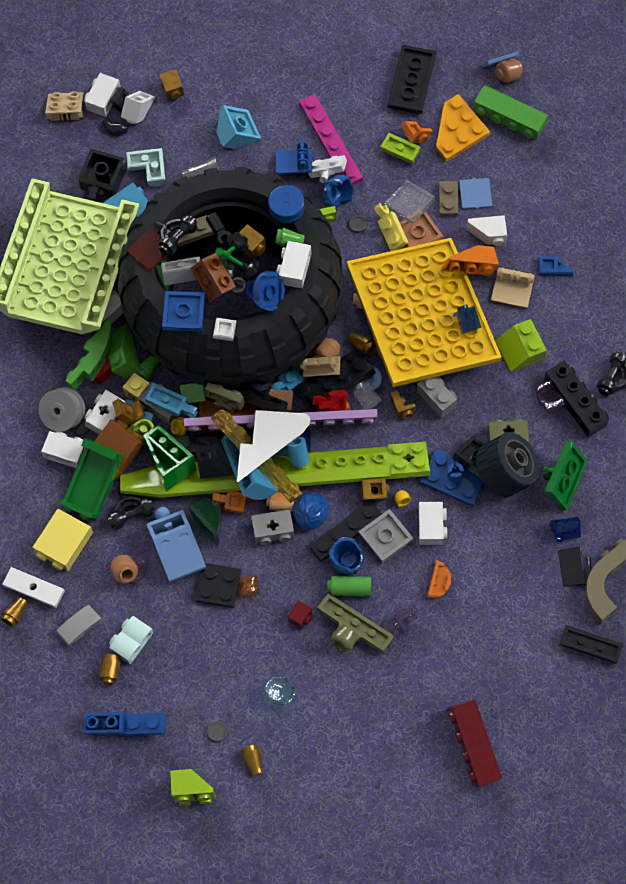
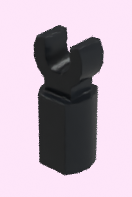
(217, 227)

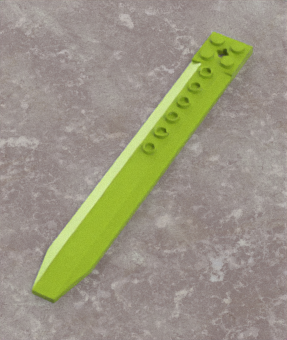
(322, 468)

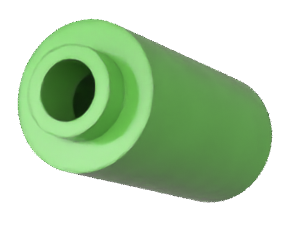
(349, 586)

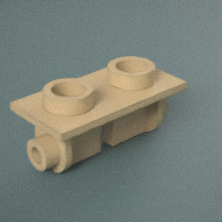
(321, 366)

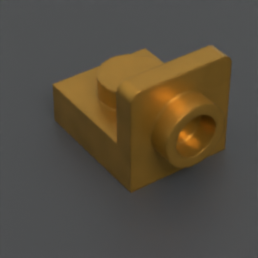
(399, 406)
(128, 413)

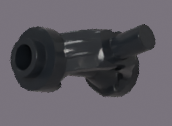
(168, 244)
(607, 385)
(142, 507)

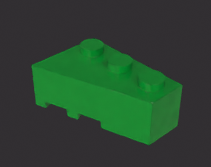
(169, 457)

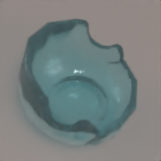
(279, 691)

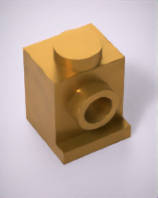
(381, 486)

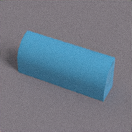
(253, 485)

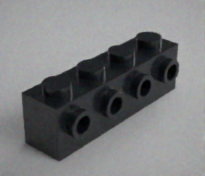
(578, 400)

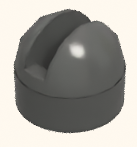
(239, 281)

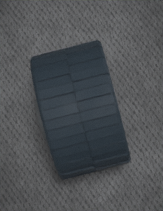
(507, 464)

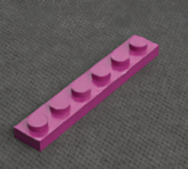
(328, 136)

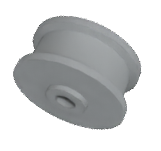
(61, 409)

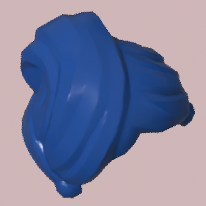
(337, 190)

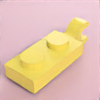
(391, 228)

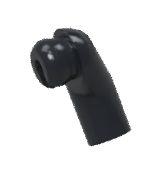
(114, 129)

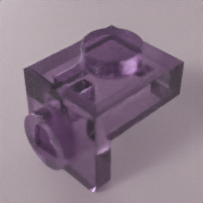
(549, 397)

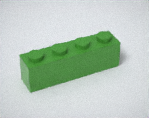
(510, 112)

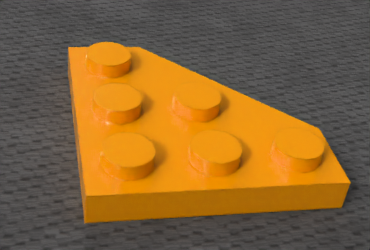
(458, 128)

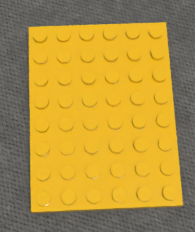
(412, 312)

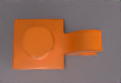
(233, 501)

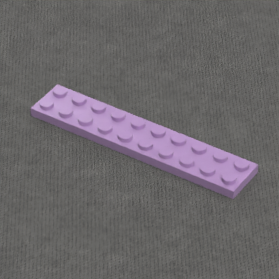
(328, 418)

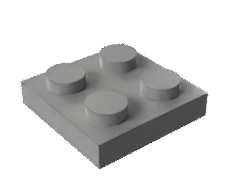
(385, 536)

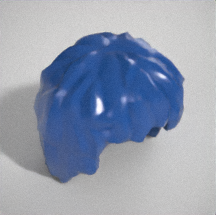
(310, 511)
(346, 556)

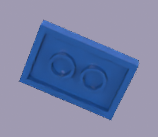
(452, 478)

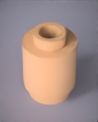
(278, 503)

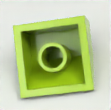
(521, 346)

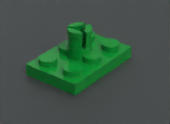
(565, 475)

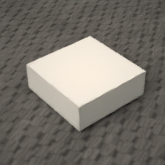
(224, 329)

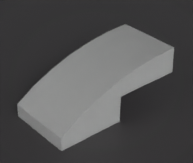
(78, 624)

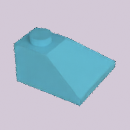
(236, 127)

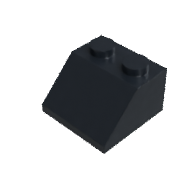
(212, 458)

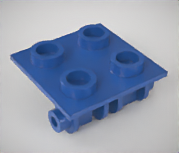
(294, 160)

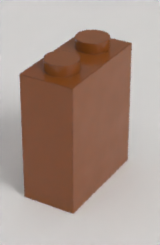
(119, 438)

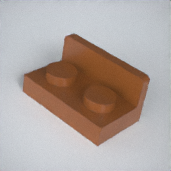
(212, 277)

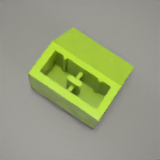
(190, 787)

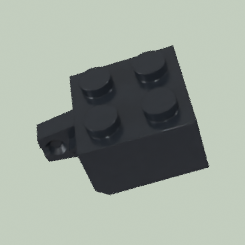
(102, 174)

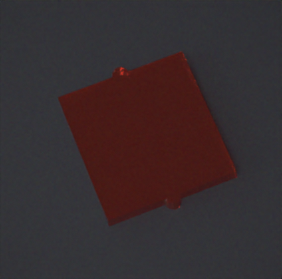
(147, 250)

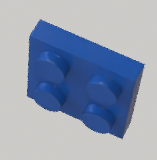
(183, 311)

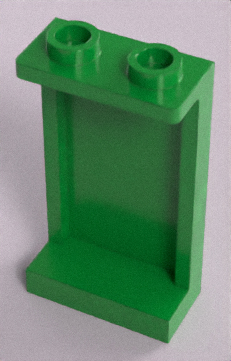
(92, 480)

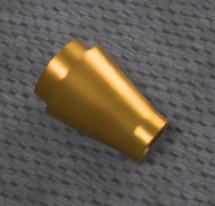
(363, 344)
(14, 612)
(252, 758)

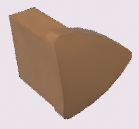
(285, 395)

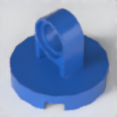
(266, 290)

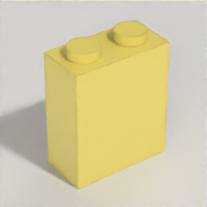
(62, 540)

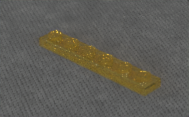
(274, 474)

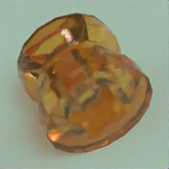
(249, 586)

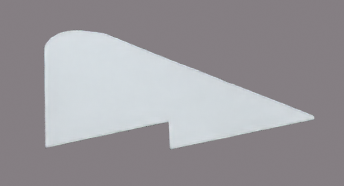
(270, 435)

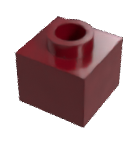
(300, 615)

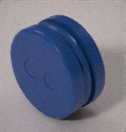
(286, 204)

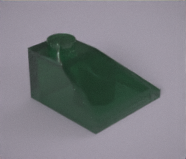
(208, 518)

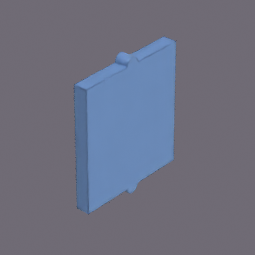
(475, 193)

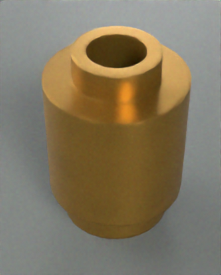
(109, 669)

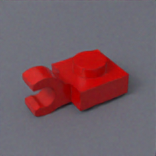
(333, 402)

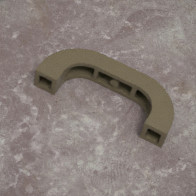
(596, 599)

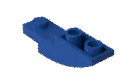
(124, 724)

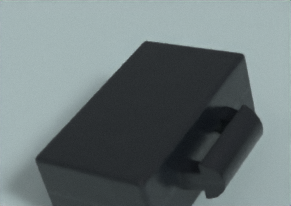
(572, 566)

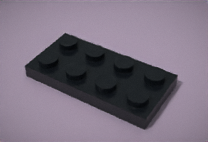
(411, 79)
(353, 370)

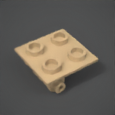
(64, 103)
(513, 287)

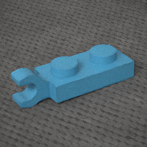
(170, 401)

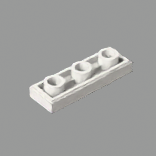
(23, 582)

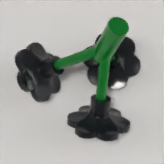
(238, 245)

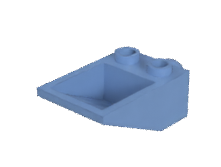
(175, 544)

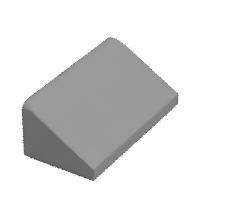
(179, 270)

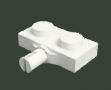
(327, 167)

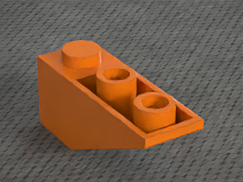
(476, 260)

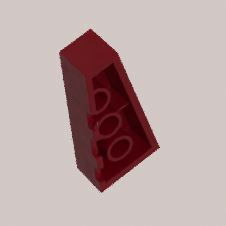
(475, 742)

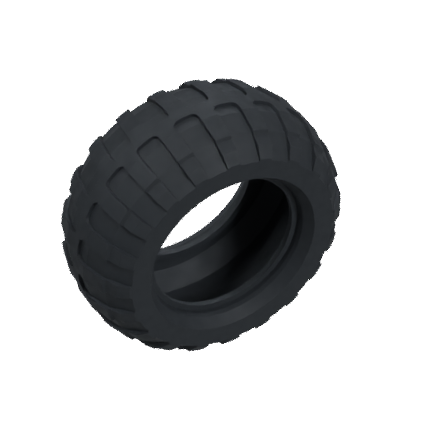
(263, 341)

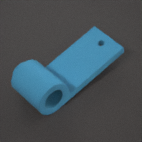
(296, 451)

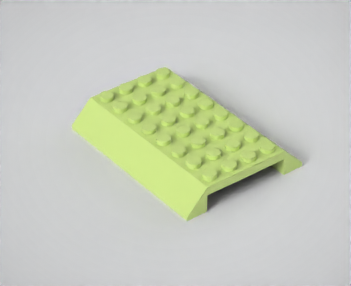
(63, 259)

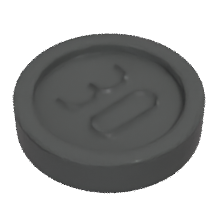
(358, 223)
(217, 731)

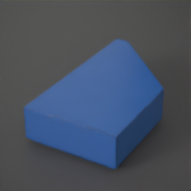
(553, 267)

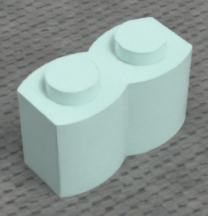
(130, 639)

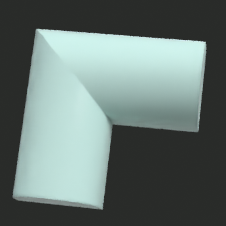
(151, 161)

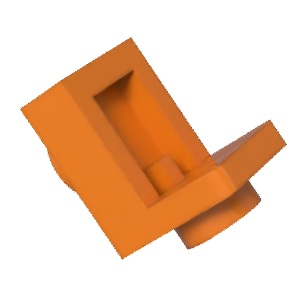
(415, 133)

